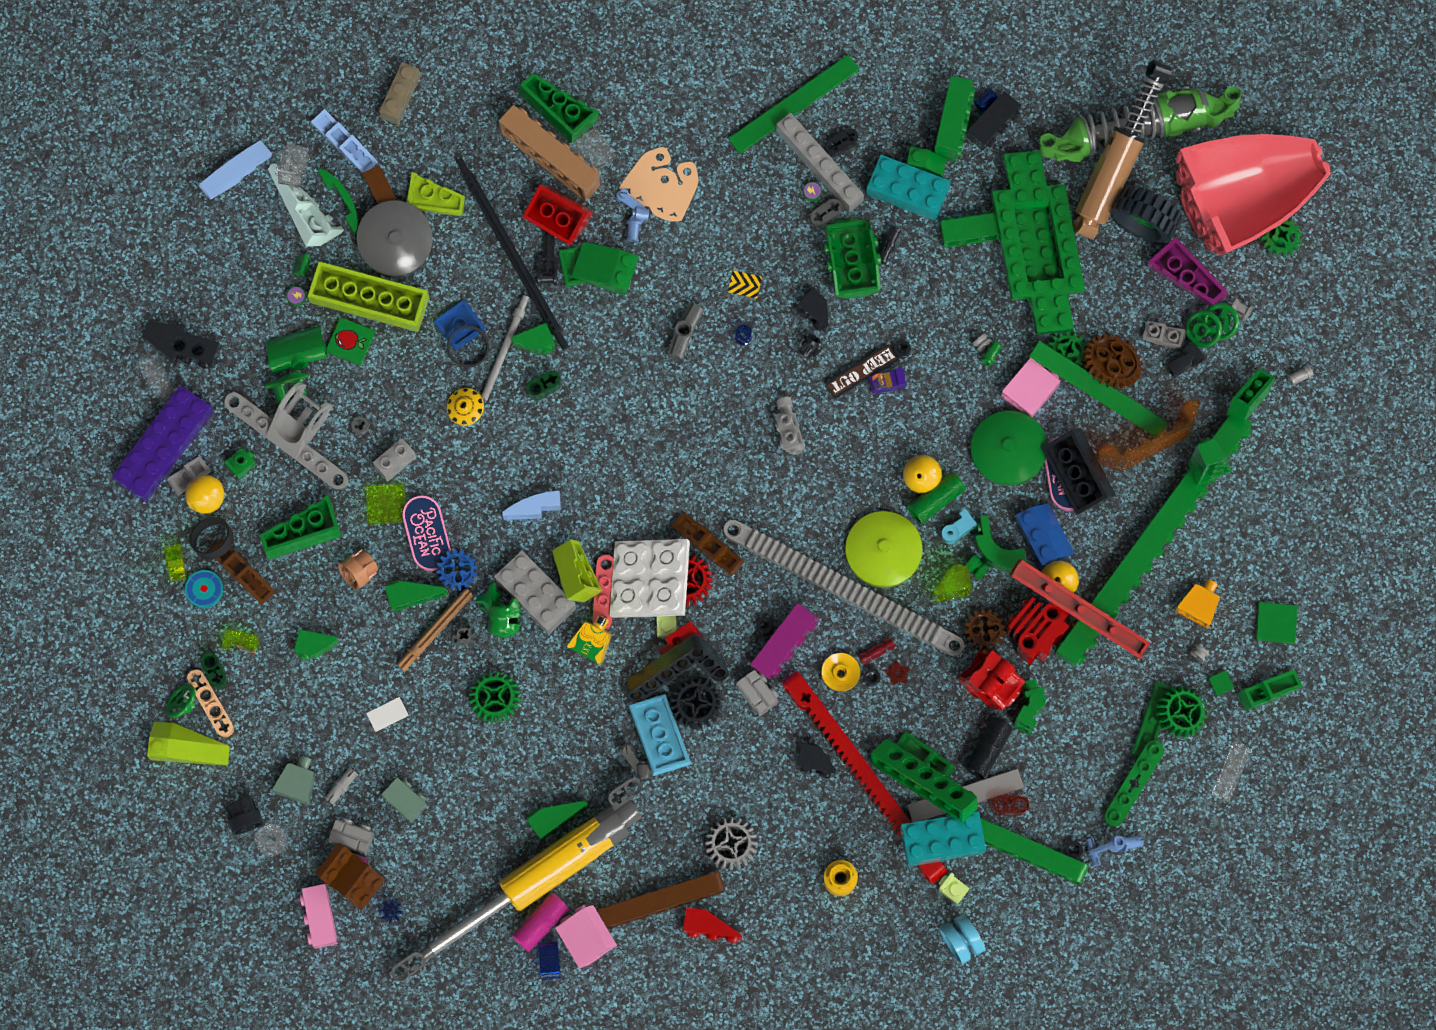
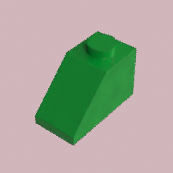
(926, 161)
(536, 340)
(313, 644)

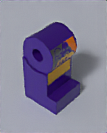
(888, 381)

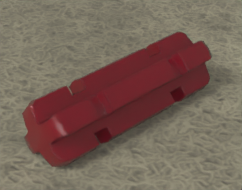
(876, 651)

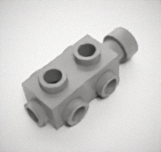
(785, 425)

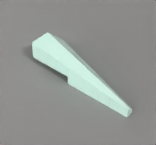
(309, 220)

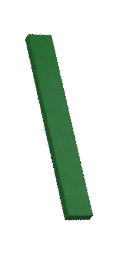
(794, 104)
(1108, 396)

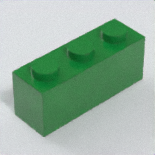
(969, 229)
(1250, 395)

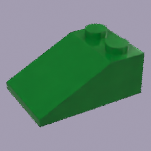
(605, 267)

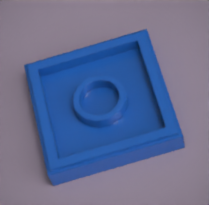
(457, 317)

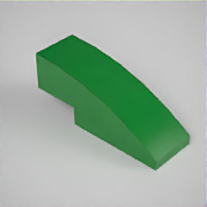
(1269, 690)
(925, 754)

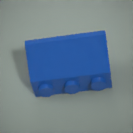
(1043, 535)

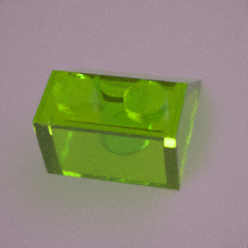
(953, 585)

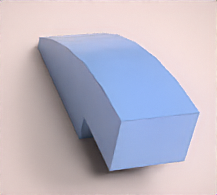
(533, 506)

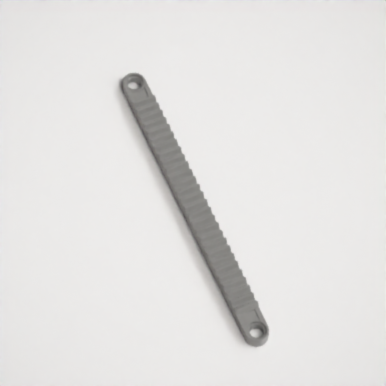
(843, 588)

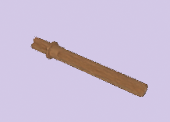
(416, 650)

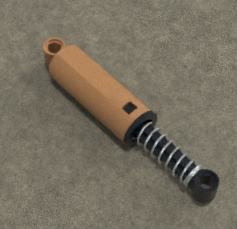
(1118, 157)

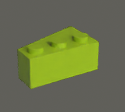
(575, 572)

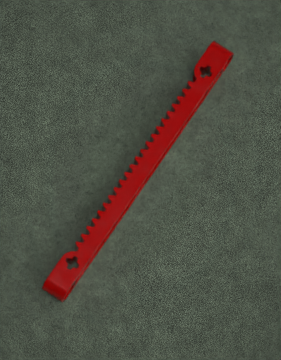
(798, 687)

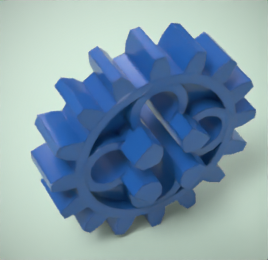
(463, 561)

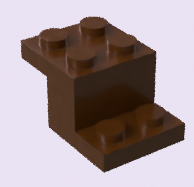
(350, 876)

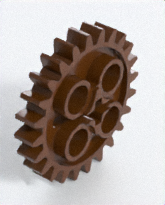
(1112, 361)

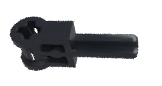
(548, 263)

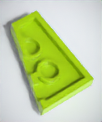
(434, 198)

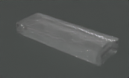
(156, 379)
(1230, 772)

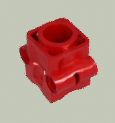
(992, 680)

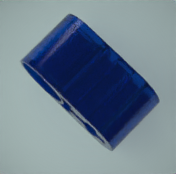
(549, 961)

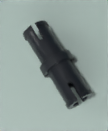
(888, 244)

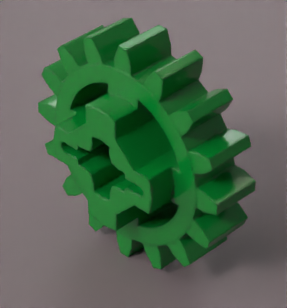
(1275, 242)
(1074, 355)

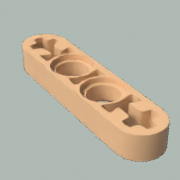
(210, 703)

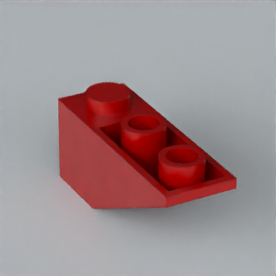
(703, 923)

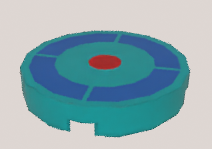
(204, 589)

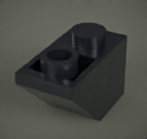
(815, 309)
(815, 760)

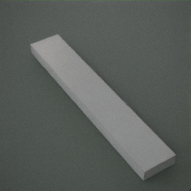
(984, 790)

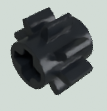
(809, 346)

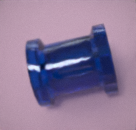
(985, 100)
(738, 337)

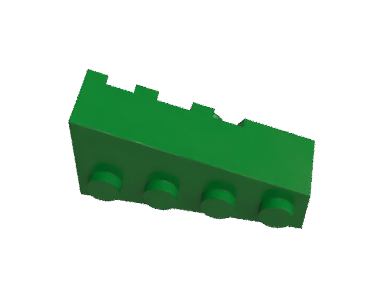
(563, 112)
(1208, 461)
(302, 531)

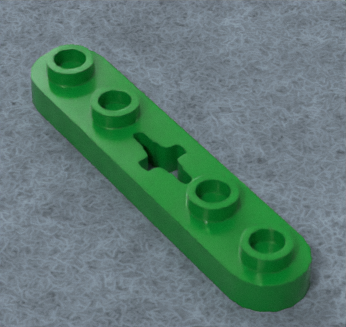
(1123, 799)

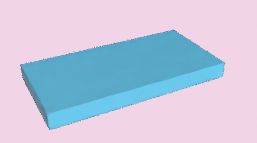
(659, 734)

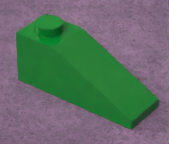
(408, 594)
(552, 818)

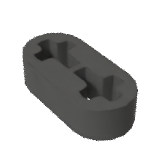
(828, 217)

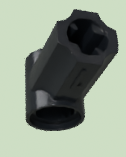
(1189, 357)

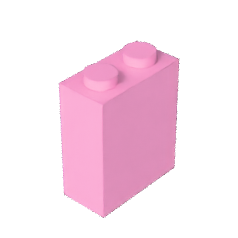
(1031, 388)
(585, 935)

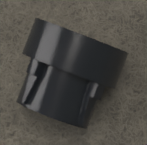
(243, 816)

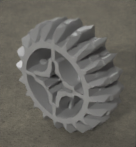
(723, 845)

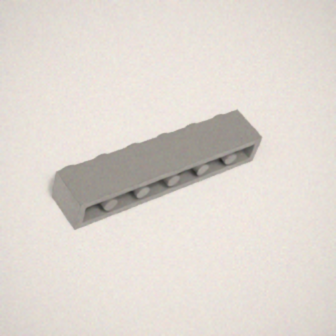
(819, 162)

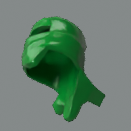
(502, 618)

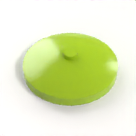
(883, 549)

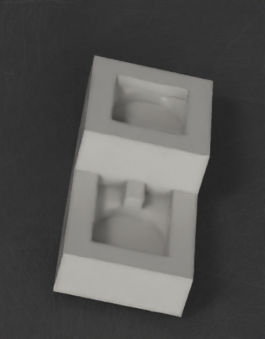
(191, 470)

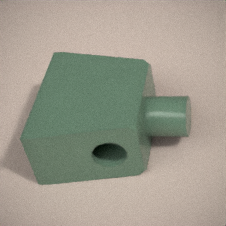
(296, 781)

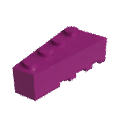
(1185, 271)
(785, 640)

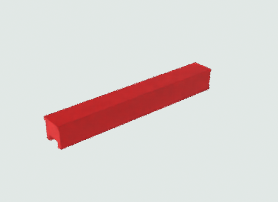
(1079, 608)

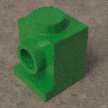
(241, 469)

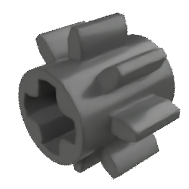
(464, 631)

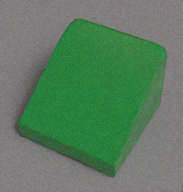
(301, 265)

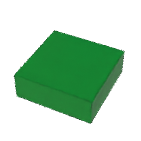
(1221, 683)

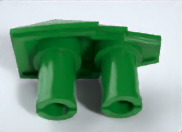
(278, 385)

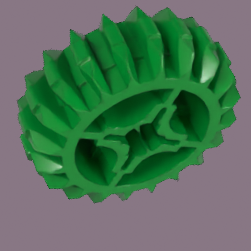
(500, 691)
(1178, 704)

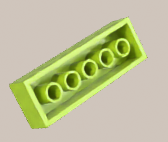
(368, 296)

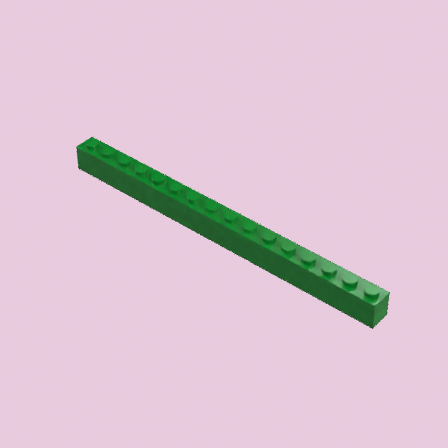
(1149, 547)

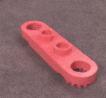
(603, 599)

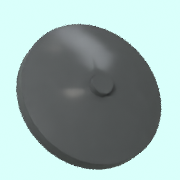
(394, 238)

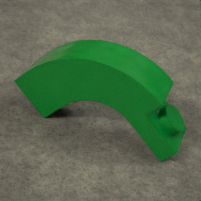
(991, 553)

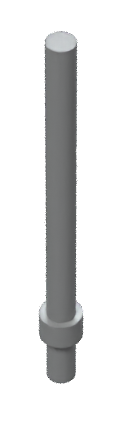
(518, 315)

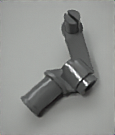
(641, 768)

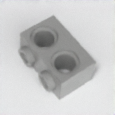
(394, 460)

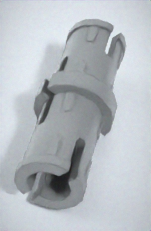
(341, 785)

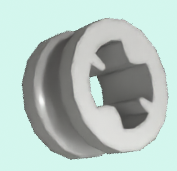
(982, 342)
(1199, 653)

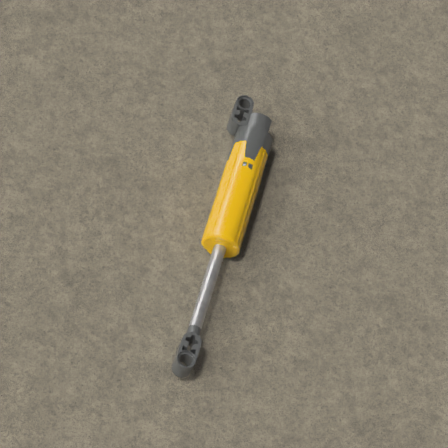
(546, 868)

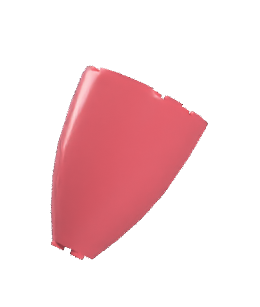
(1246, 185)

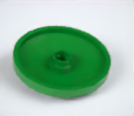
(1008, 448)

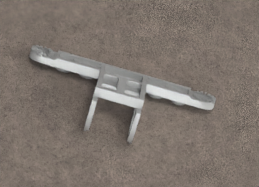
(291, 433)

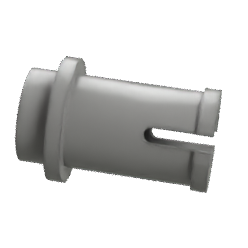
(1300, 375)

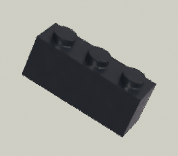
(994, 121)

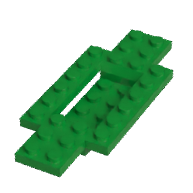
(1029, 244)

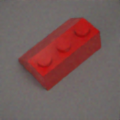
(557, 213)

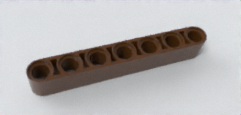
(662, 900)

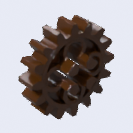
(992, 620)

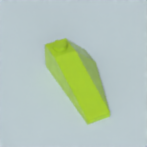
(178, 744)

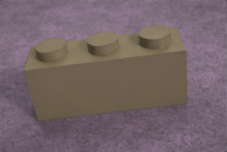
(400, 93)

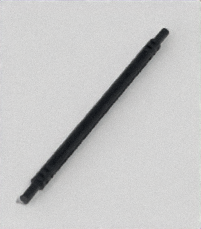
(512, 254)

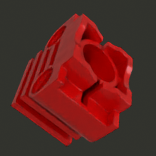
(1037, 629)

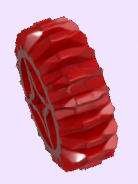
(700, 590)

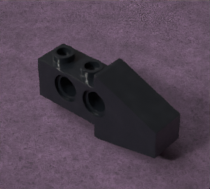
(166, 337)

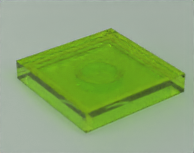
(385, 504)

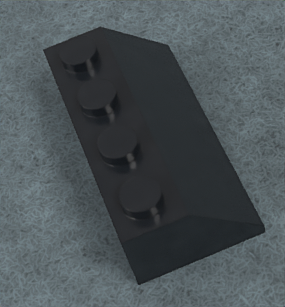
(1078, 471)

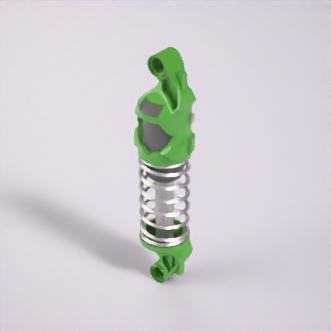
(1169, 117)

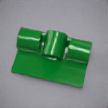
(296, 350)

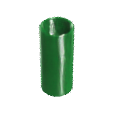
(932, 502)

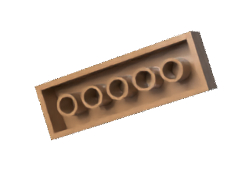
(549, 152)

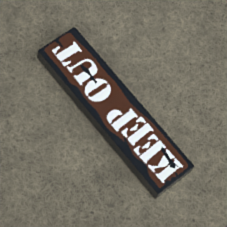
(861, 371)

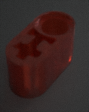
(1005, 801)

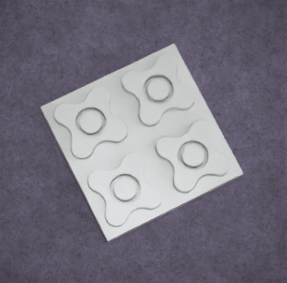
(649, 578)

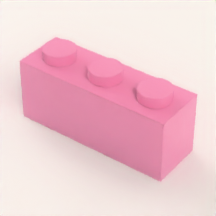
(318, 916)

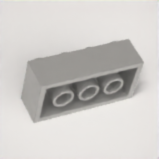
(535, 592)

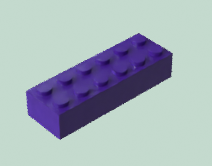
(163, 444)

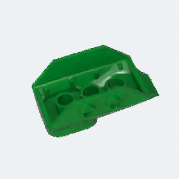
(853, 257)

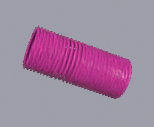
(534, 928)

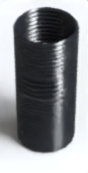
(987, 751)

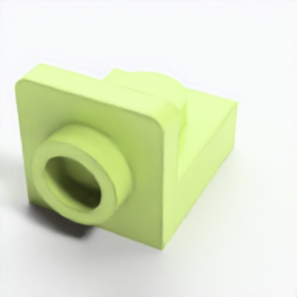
(665, 625)
(953, 888)

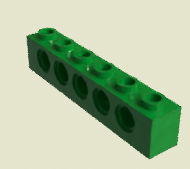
(924, 780)

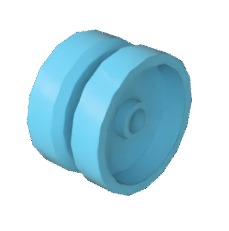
(960, 939)

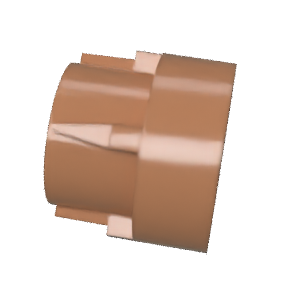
(358, 569)

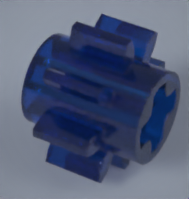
(387, 907)

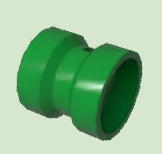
(977, 567)

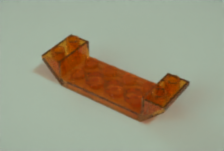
(1111, 458)

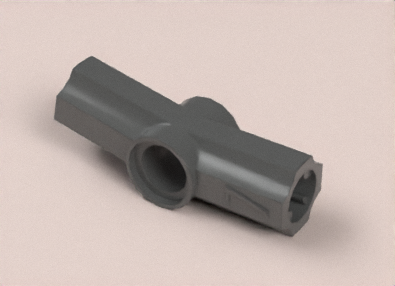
(689, 321)

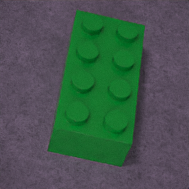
(955, 118)

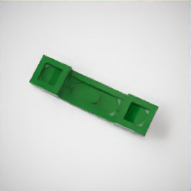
(331, 183)

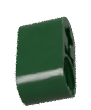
(538, 382)
(216, 668)

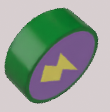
(812, 191)
(296, 296)

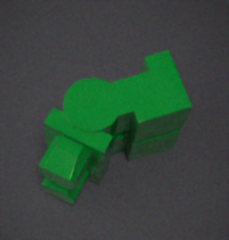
(1035, 701)

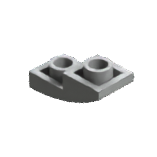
(1163, 335)

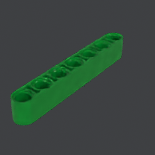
(1033, 853)

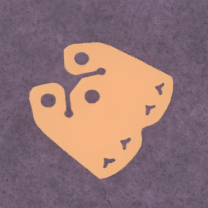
(656, 194)

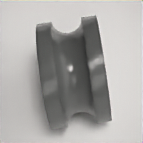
(354, 425)

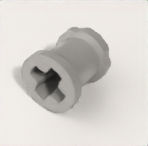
(1242, 310)

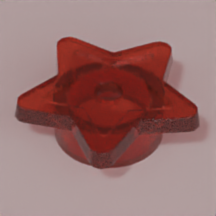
(897, 678)

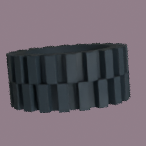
(1146, 215)

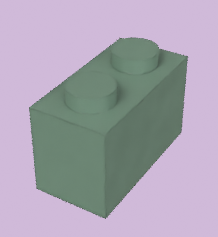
(404, 799)

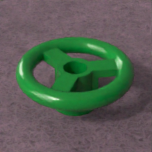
(1227, 320)
(1197, 328)
(183, 703)

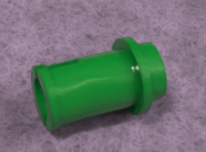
(991, 353)

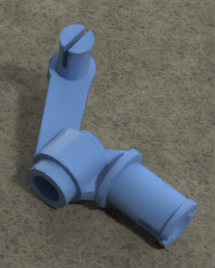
(639, 214)
(1114, 844)

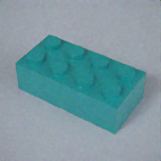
(908, 187)
(942, 839)

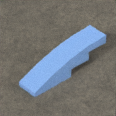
(344, 142)
(235, 169)

